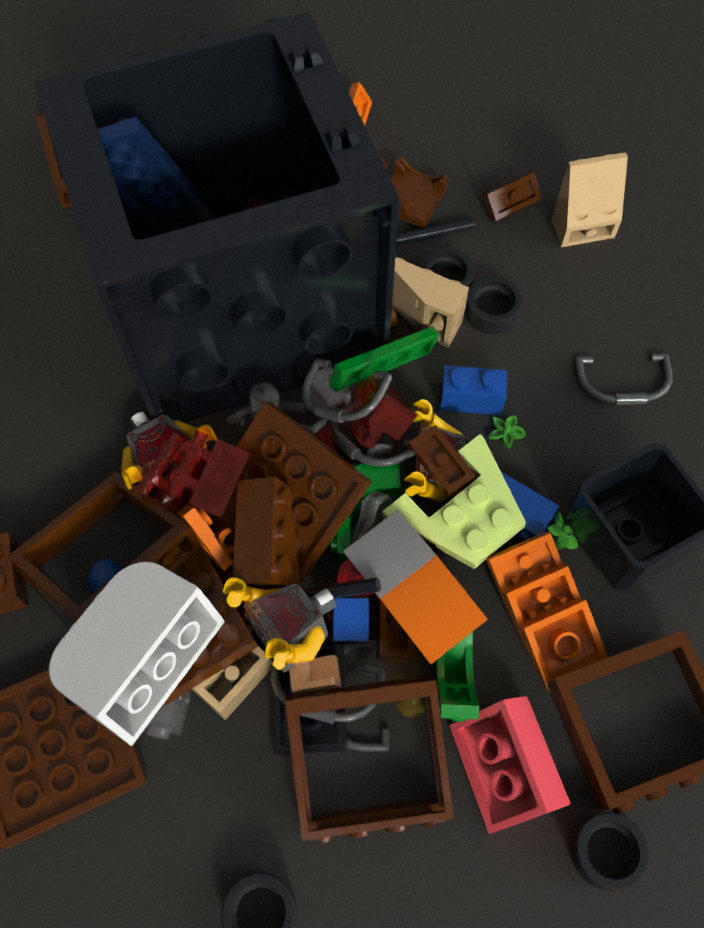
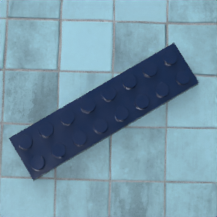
(151, 180)

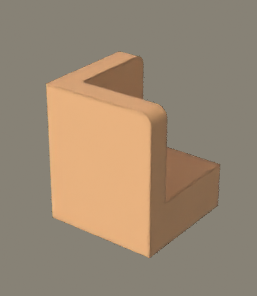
(315, 674)

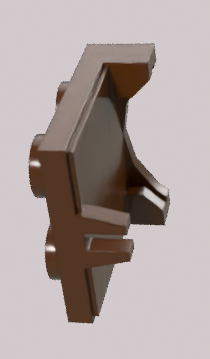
(417, 192)

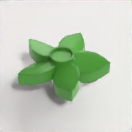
(507, 430)
(562, 534)

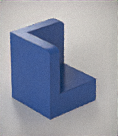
(351, 619)

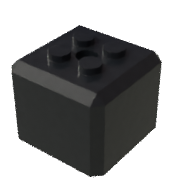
(653, 497)

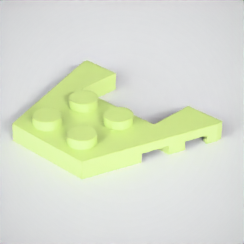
(475, 519)

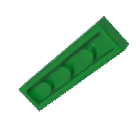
(383, 359)

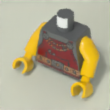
(147, 439)
(420, 479)
(284, 619)

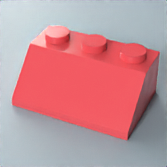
(509, 764)

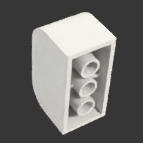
(133, 647)

